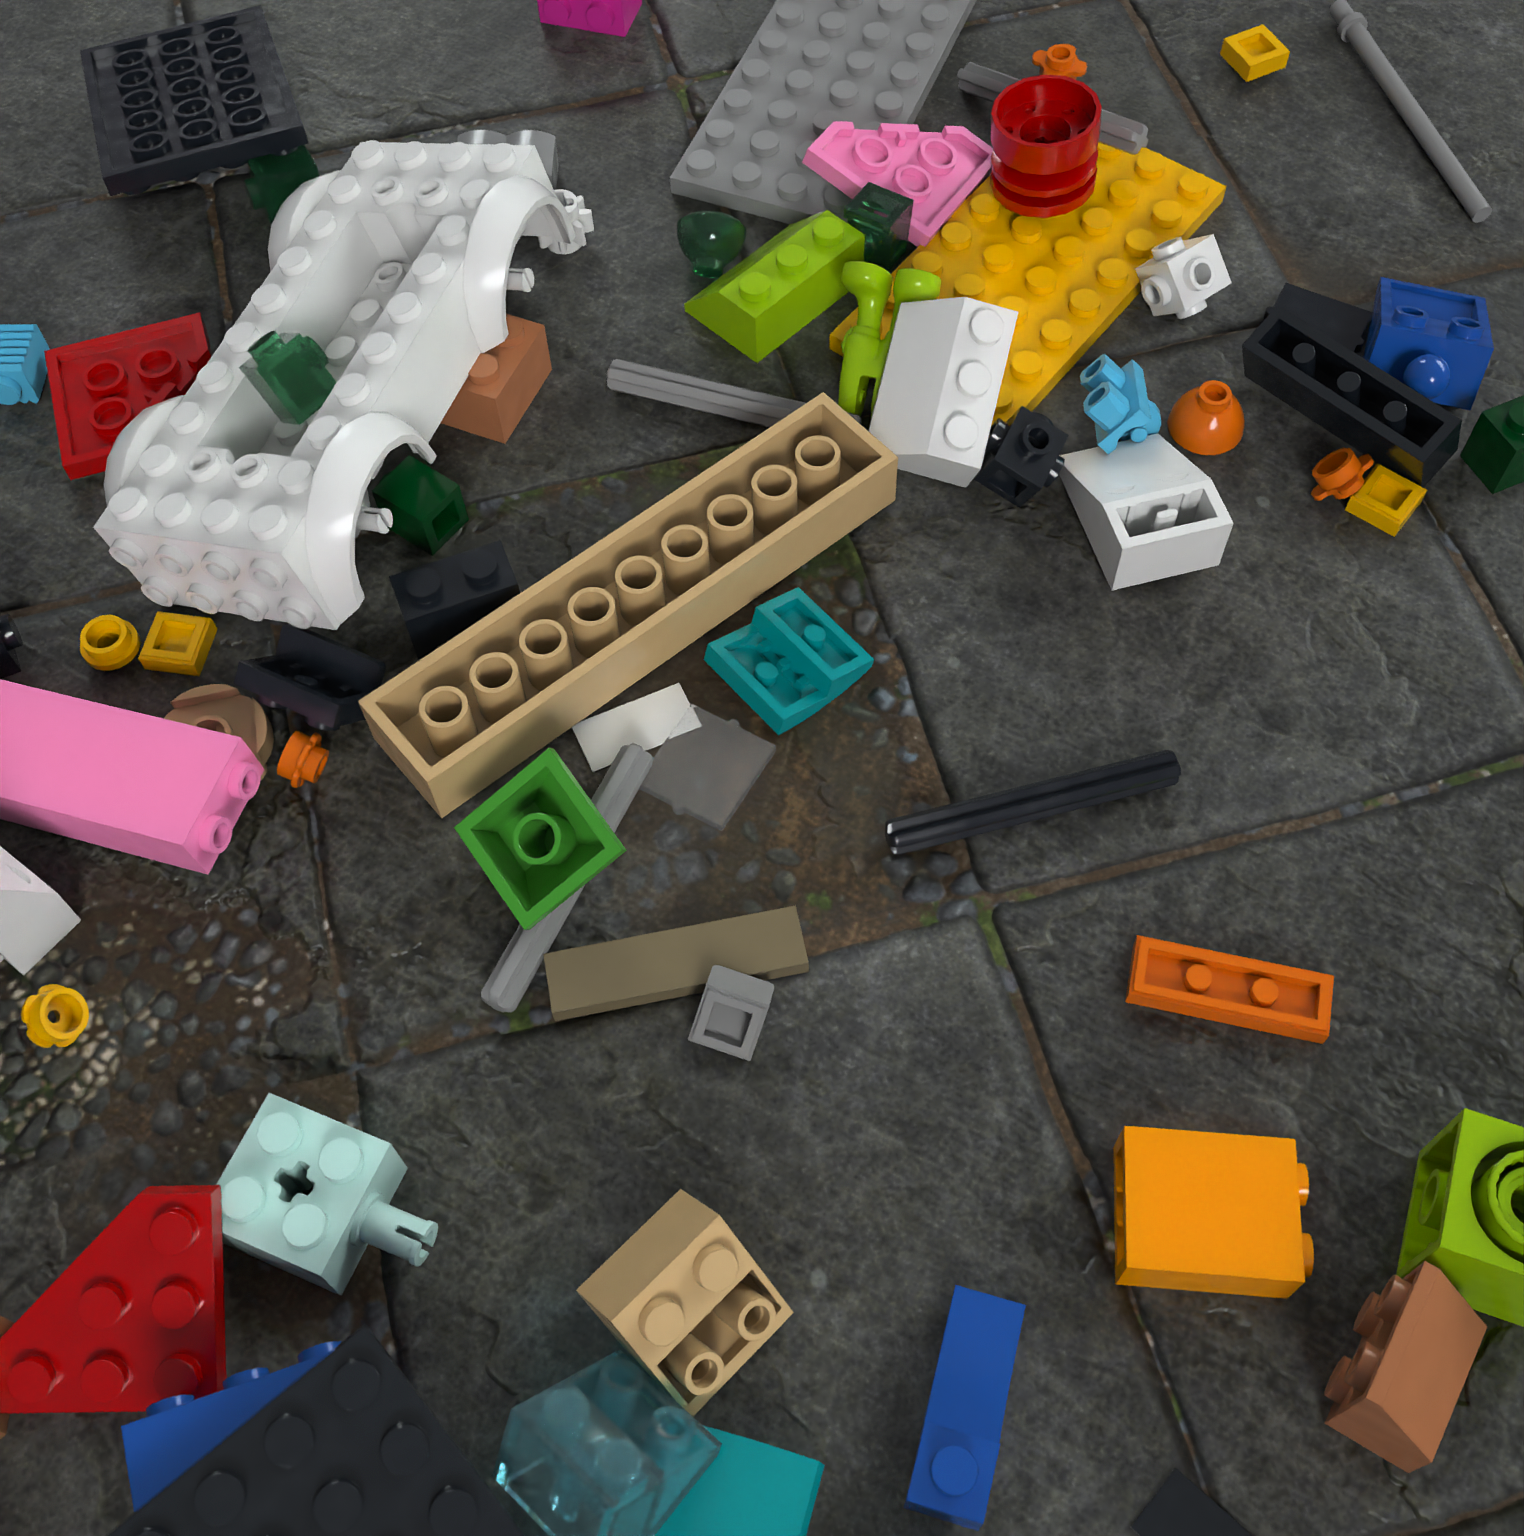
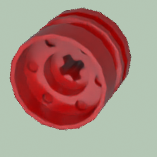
(1045, 145)

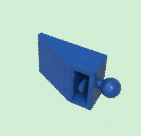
(1430, 340)

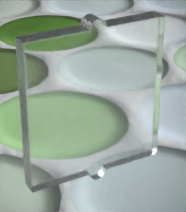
(707, 767)

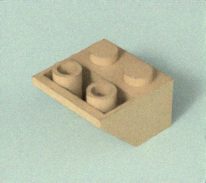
(686, 1300)

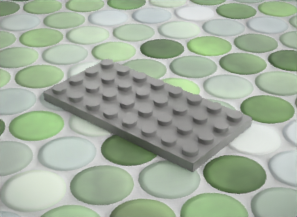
(798, 77)

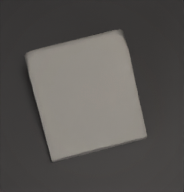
(731, 1012)

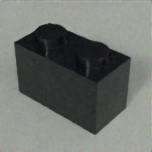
(453, 594)

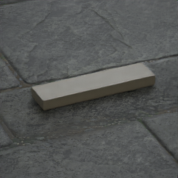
(672, 962)

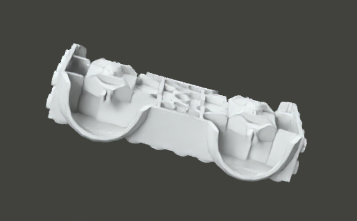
(402, 289)

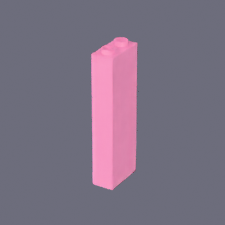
(121, 777)

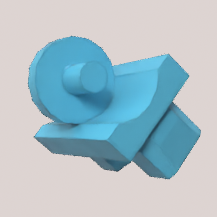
(1118, 403)

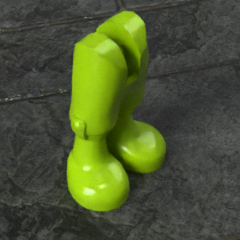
(862, 347)

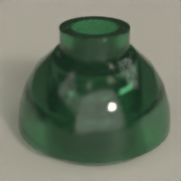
(710, 241)

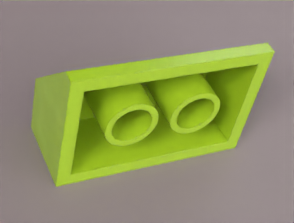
(780, 285)

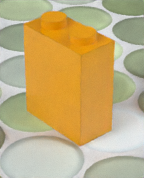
(1210, 1212)

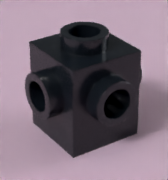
(1022, 456)

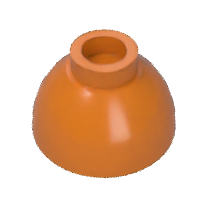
(1207, 419)

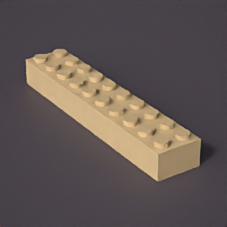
(629, 603)

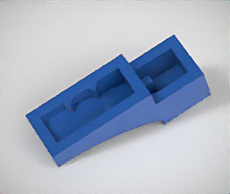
(966, 1409)

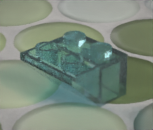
(602, 1453)

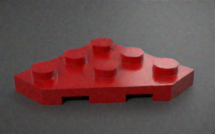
(112, 378)
(129, 1315)

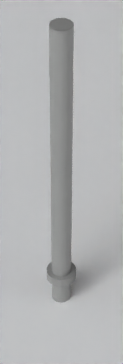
(1353, 29)

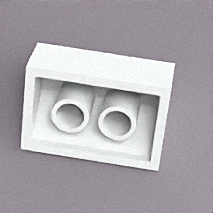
(942, 385)

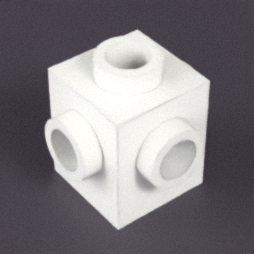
(1182, 276)

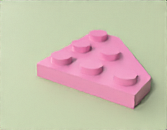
(928, 167)

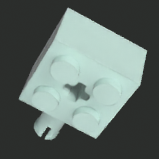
(348, 1208)

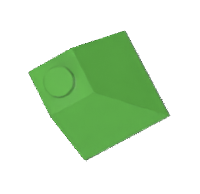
(539, 839)

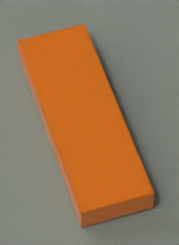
(1230, 989)

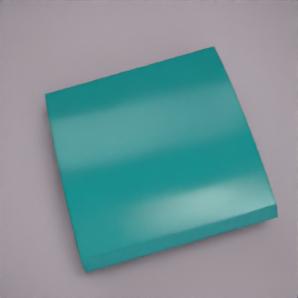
(788, 660)
(749, 1492)

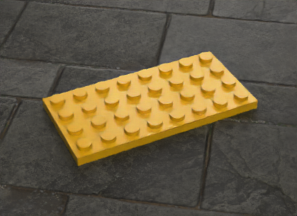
(1060, 271)

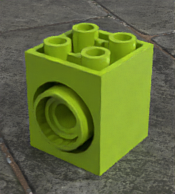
(1471, 1213)

